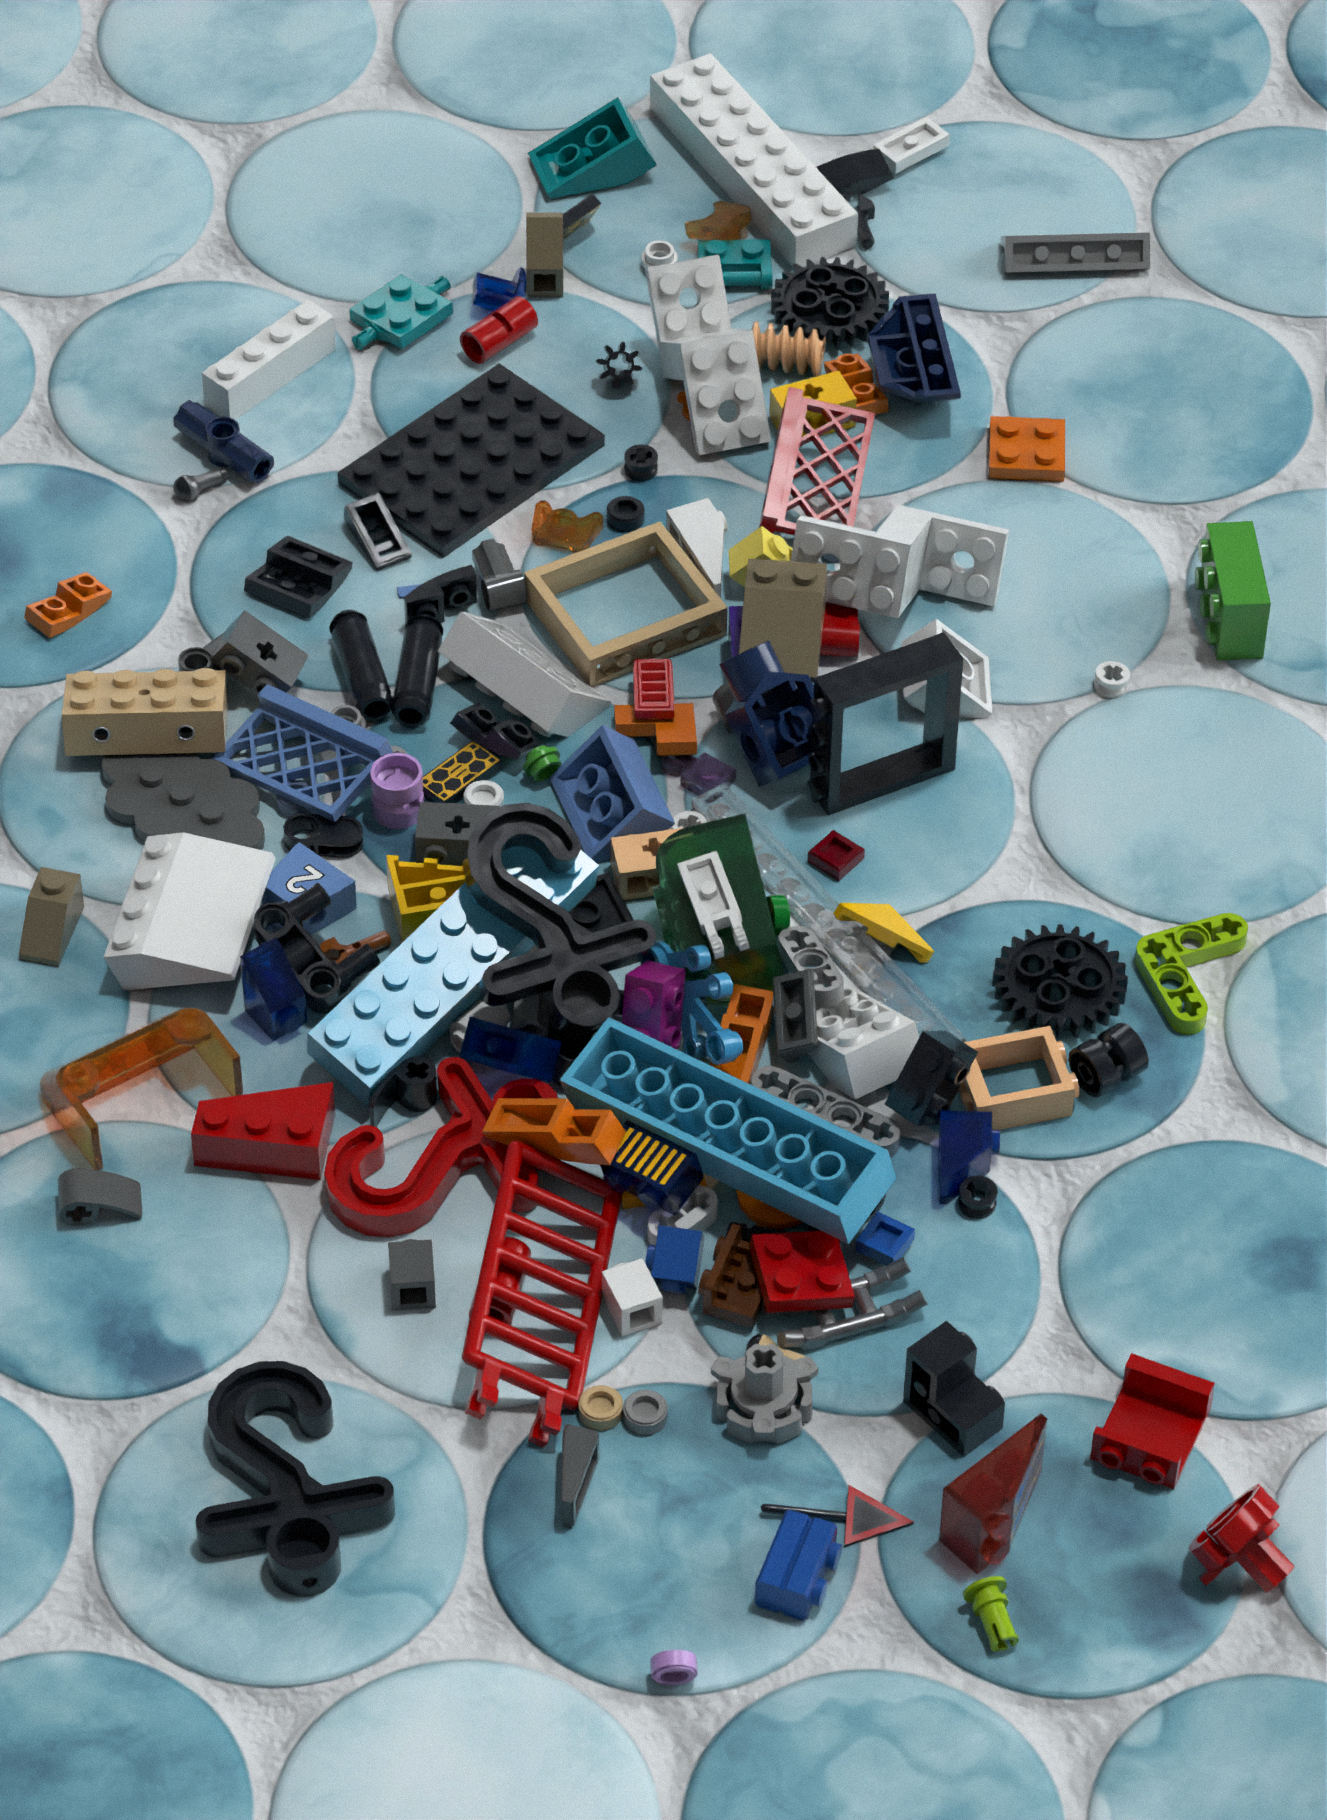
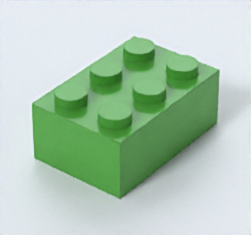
(1233, 590)

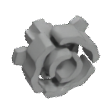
(764, 1390)

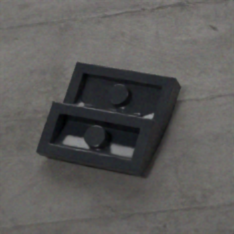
(298, 576)

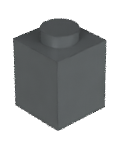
(412, 1274)

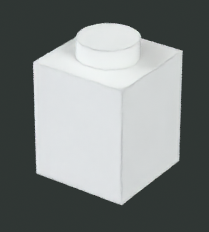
(632, 1297)

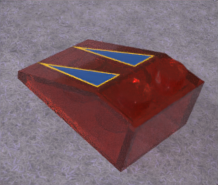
(990, 1498)

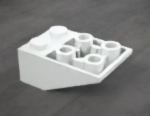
(862, 1043)

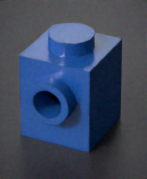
(676, 1259)

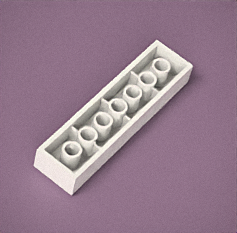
(753, 160)

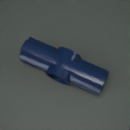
(223, 441)

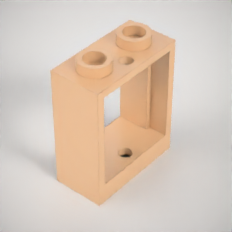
(1026, 1105)

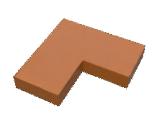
(672, 735)

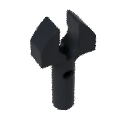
(865, 212)

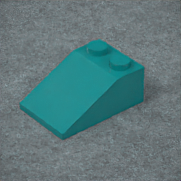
(593, 153)

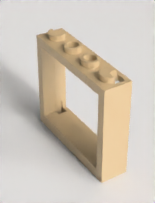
(650, 642)

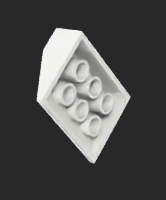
(187, 912)

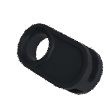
(329, 838)

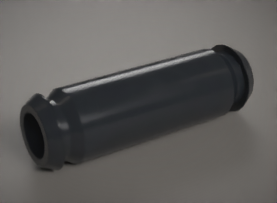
(361, 664)
(417, 670)

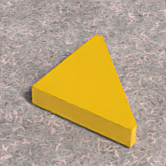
(886, 926)

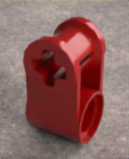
(840, 631)

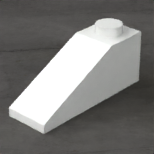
(700, 534)

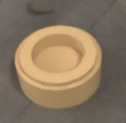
(600, 1407)

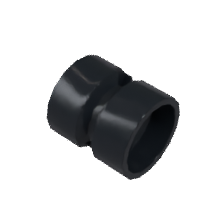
(1111, 1058)

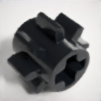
(626, 358)

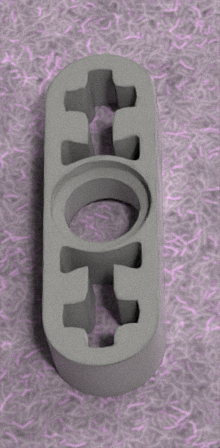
(812, 954)

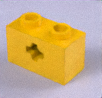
(825, 388)

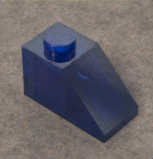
(272, 990)
(964, 1149)

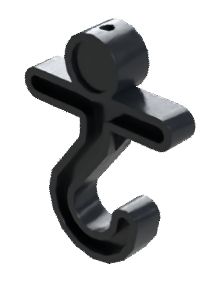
(567, 956)
(297, 1515)

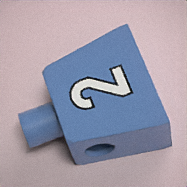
(301, 871)

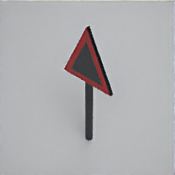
(863, 1518)

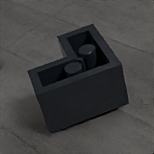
(946, 1391)

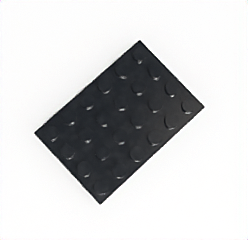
(472, 459)

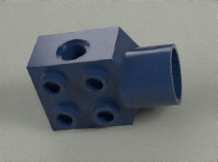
(769, 713)

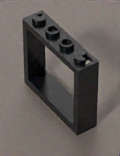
(927, 659)

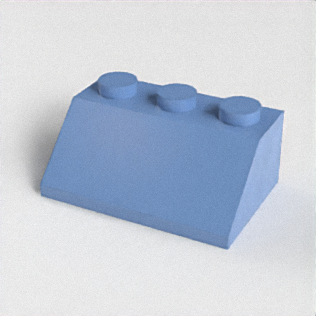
(609, 793)

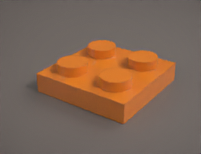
(1027, 448)

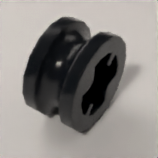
(639, 471)
(977, 1208)

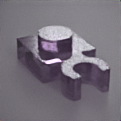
(700, 773)

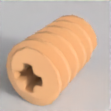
(789, 349)

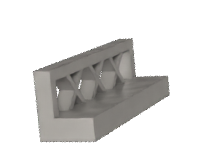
(1076, 252)

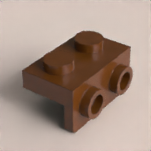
(732, 1285)

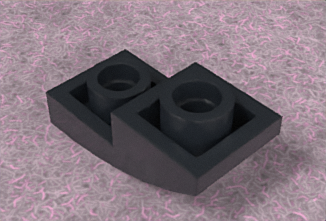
(859, 169)
(442, 593)
(505, 738)

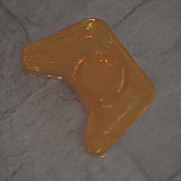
(722, 224)
(563, 529)

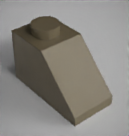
(51, 916)

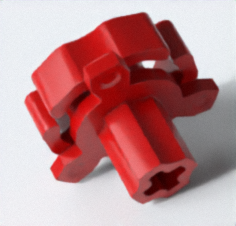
(1243, 1538)

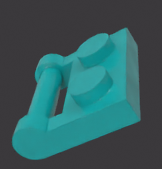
(741, 261)

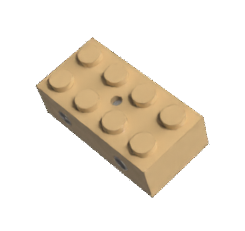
(145, 712)

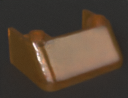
(129, 1056)

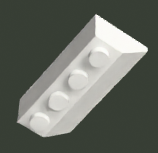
(520, 676)

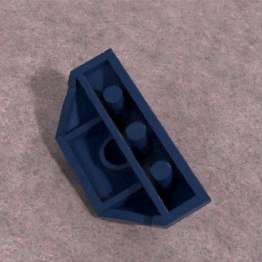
(913, 352)

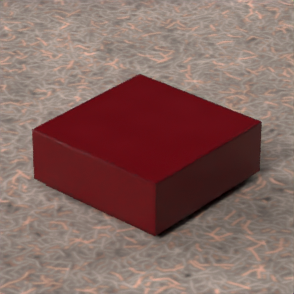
(836, 855)

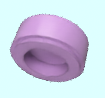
(673, 1667)

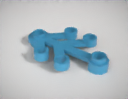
(720, 1044)

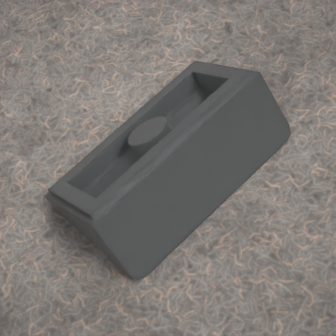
(795, 1015)

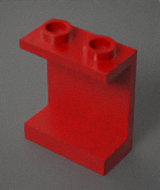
(1153, 1422)

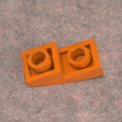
(860, 380)
(74, 601)

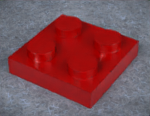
(801, 1271)

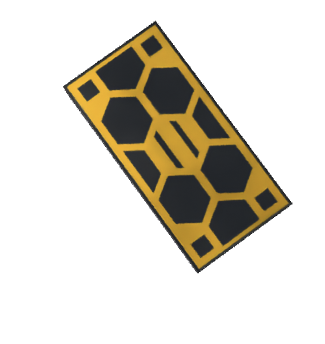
(579, 214)
(451, 778)

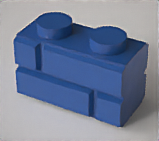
(797, 1564)

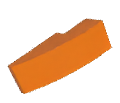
(750, 1016)
(556, 1128)

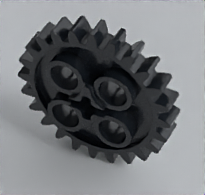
(830, 298)
(1060, 981)

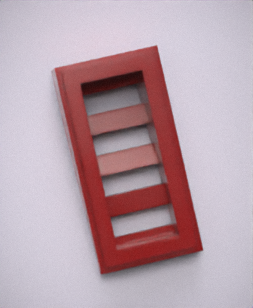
(653, 689)

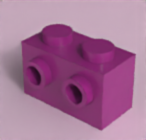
(655, 1001)

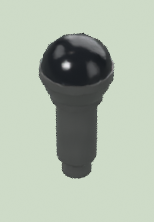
(187, 486)

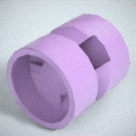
(396, 790)

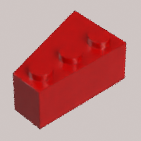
(266, 1131)

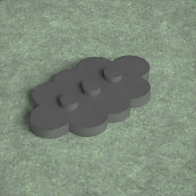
(180, 796)

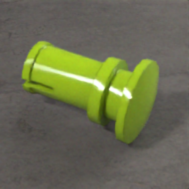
(990, 1605)

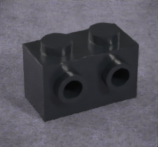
(931, 1077)

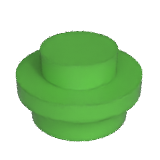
(542, 762)

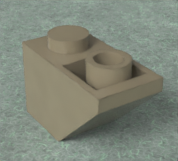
(544, 254)

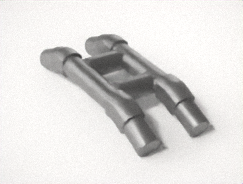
(869, 1317)

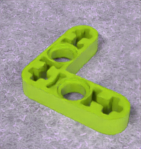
(1176, 959)

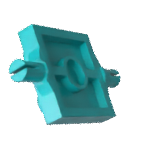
(400, 311)

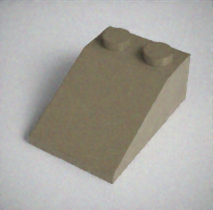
(786, 607)

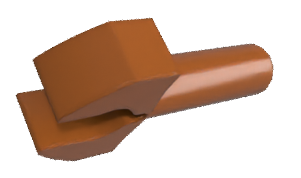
(339, 952)

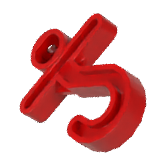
(449, 1154)

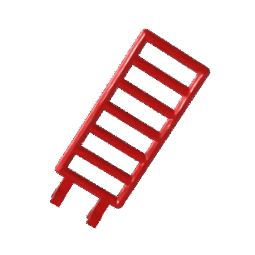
(492, 1369)

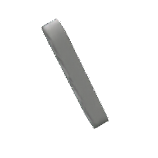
(830, 1106)

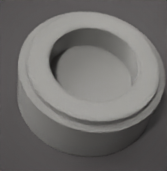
(645, 1412)

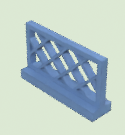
(326, 730)

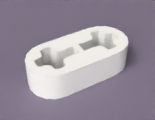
(686, 1218)

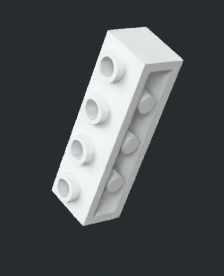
(269, 360)

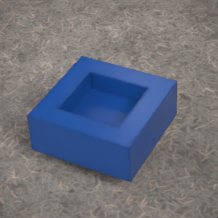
(884, 1239)

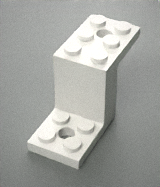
(708, 355)
(905, 555)

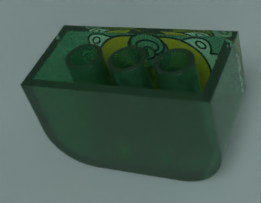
(679, 925)

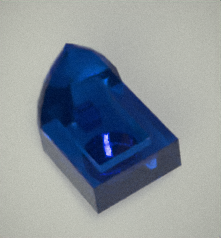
(494, 292)

